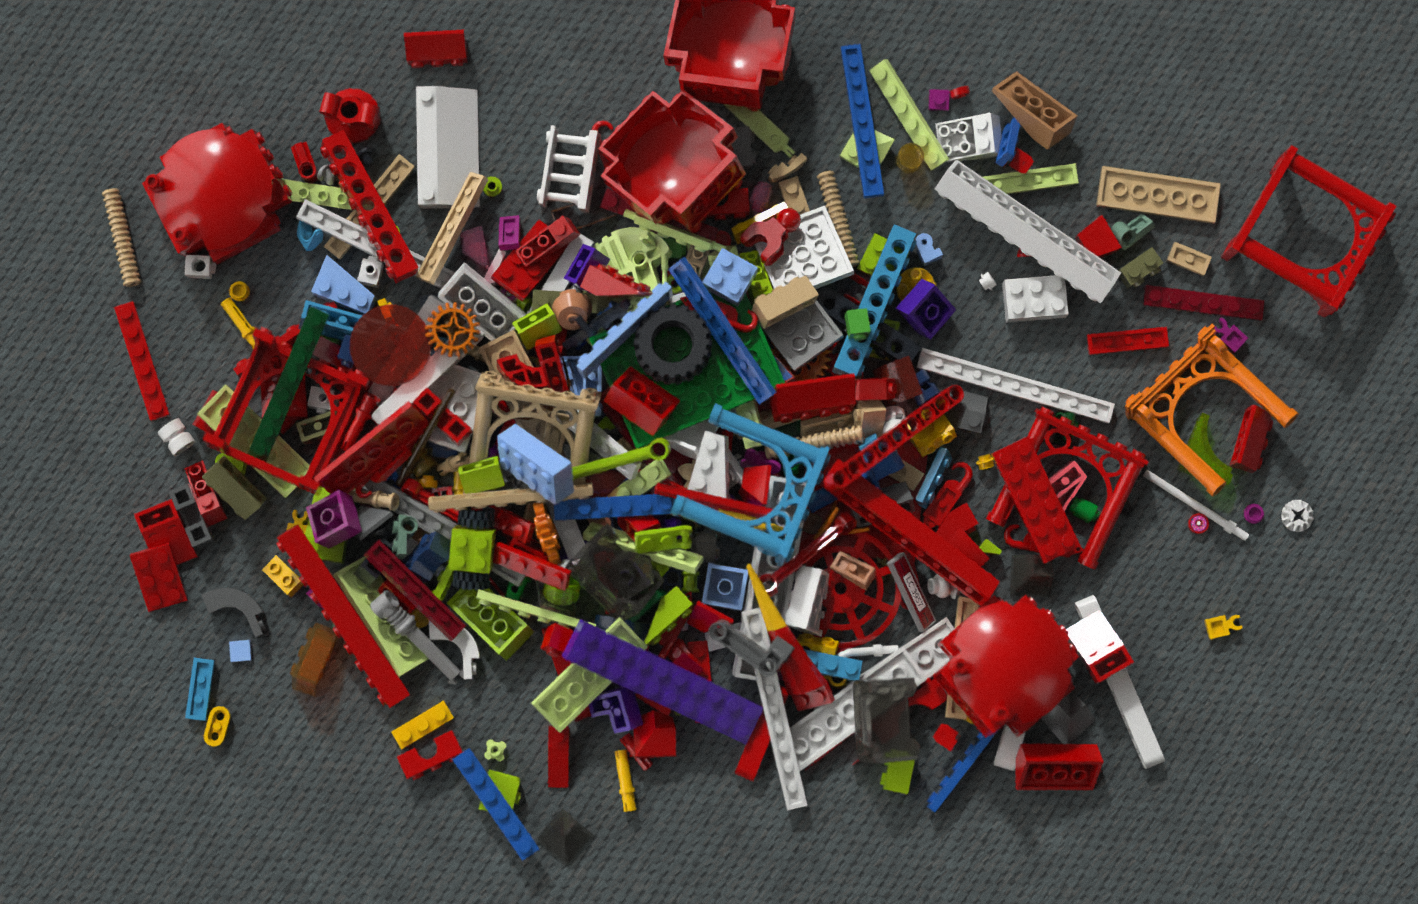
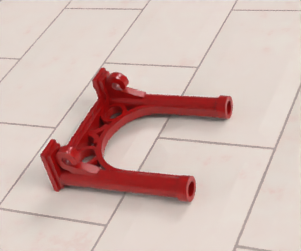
(1115, 500)

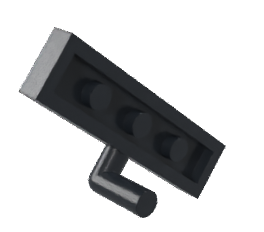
(591, 328)

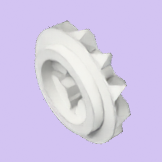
(1288, 516)

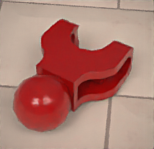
(773, 233)

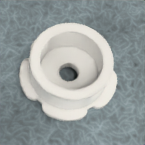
(987, 281)

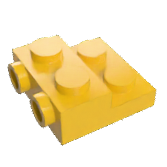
(933, 436)

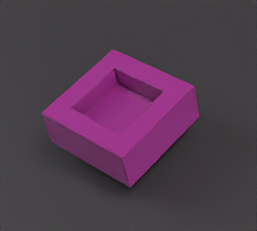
(938, 100)

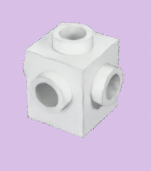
(315, 400)

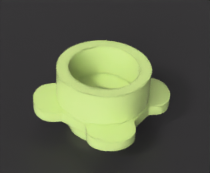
(491, 745)

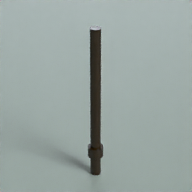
(408, 467)

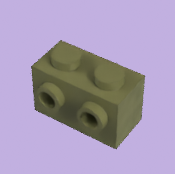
(1140, 267)

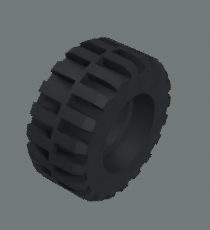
(673, 317)

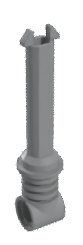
(404, 624)

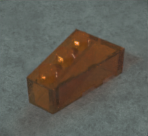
(313, 659)

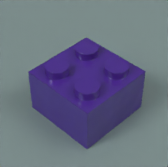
(926, 309)

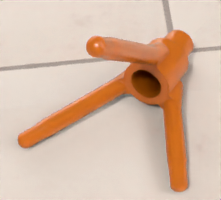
(832, 514)

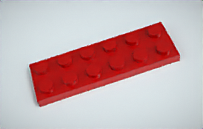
(374, 450)
(1035, 499)

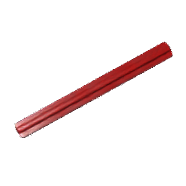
(713, 500)

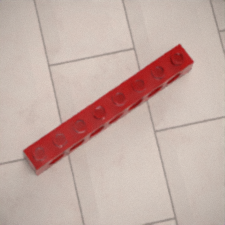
(340, 144)

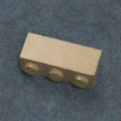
(784, 301)

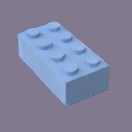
(535, 464)

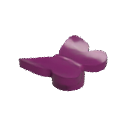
(758, 458)

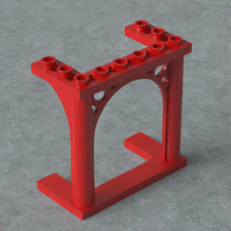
(1327, 295)
(264, 349)

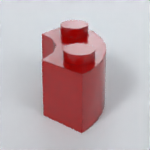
(520, 374)

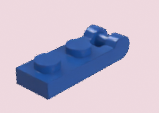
(1008, 142)

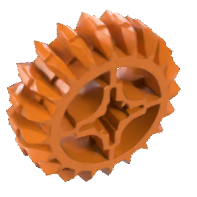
(443, 329)

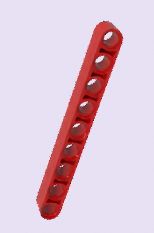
(887, 441)

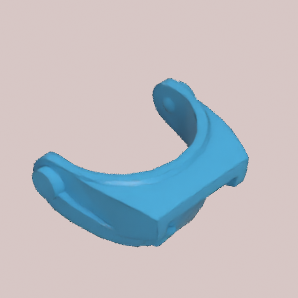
(312, 239)

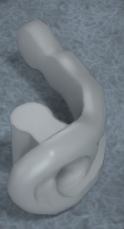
(326, 175)

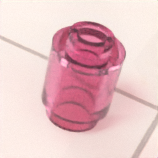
(761, 196)

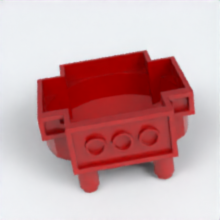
(730, 48)
(672, 160)
(218, 192)
(1007, 665)

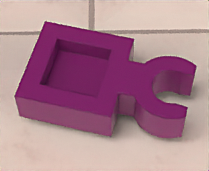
(1232, 336)

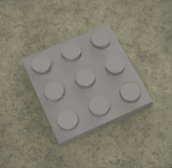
(803, 335)

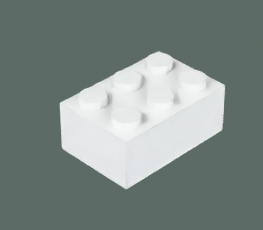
(1034, 298)

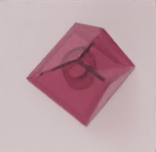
(474, 247)

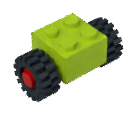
(473, 548)

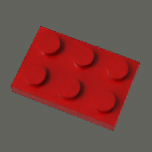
(158, 577)

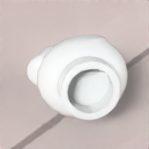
(941, 587)

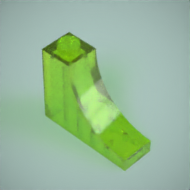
(1200, 445)

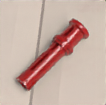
(363, 414)

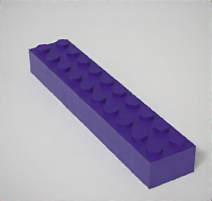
(662, 681)

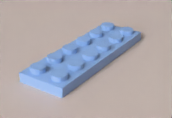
(620, 334)

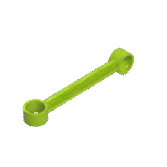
(620, 460)

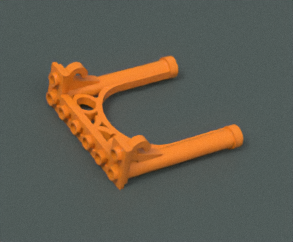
(1208, 342)

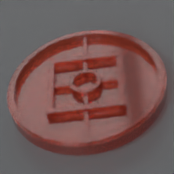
(390, 345)

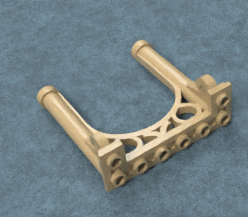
(490, 386)

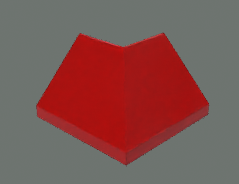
(755, 485)
(705, 616)
(655, 736)

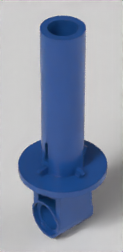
(888, 465)

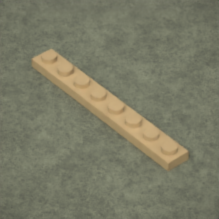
(500, 498)

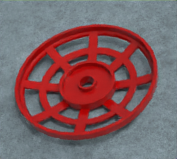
(854, 594)

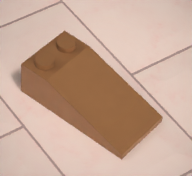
(1035, 110)

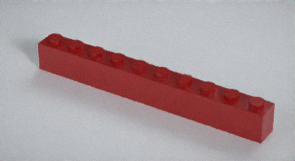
(916, 537)
(343, 615)

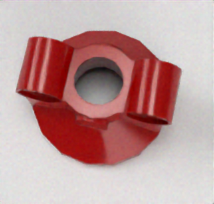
(356, 128)

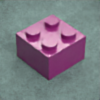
(333, 519)

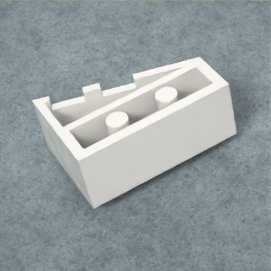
(712, 466)

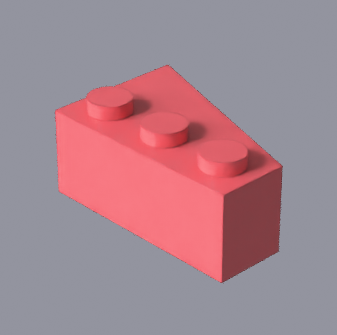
(1067, 482)

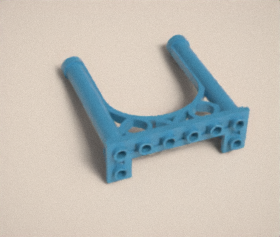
(804, 453)

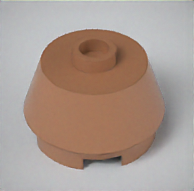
(569, 306)

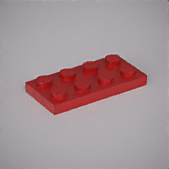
(520, 279)

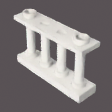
(588, 161)

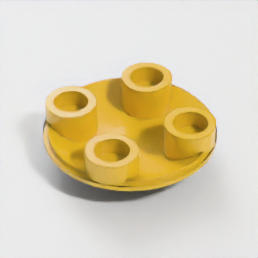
(910, 279)

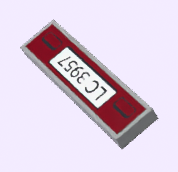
(911, 592)

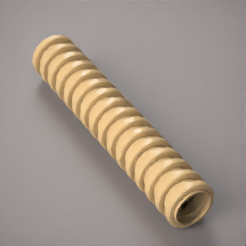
(836, 214)
(121, 237)
(828, 439)

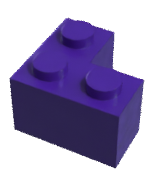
(620, 706)

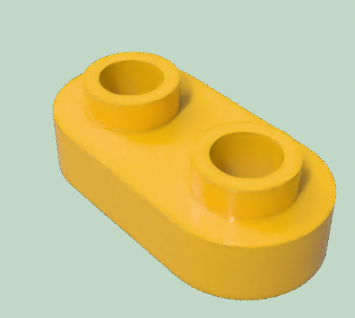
(215, 725)

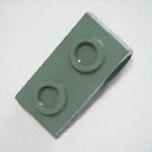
(1133, 231)
(399, 545)

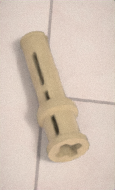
(378, 499)

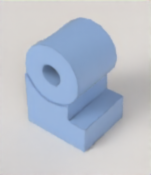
(925, 249)

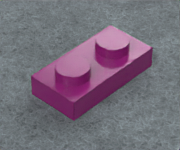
(509, 233)

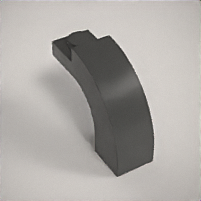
(231, 598)

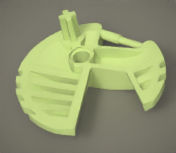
(626, 251)

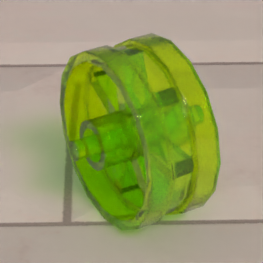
(562, 597)

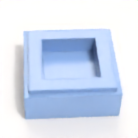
(240, 651)

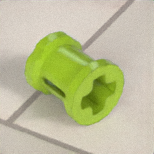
(690, 582)

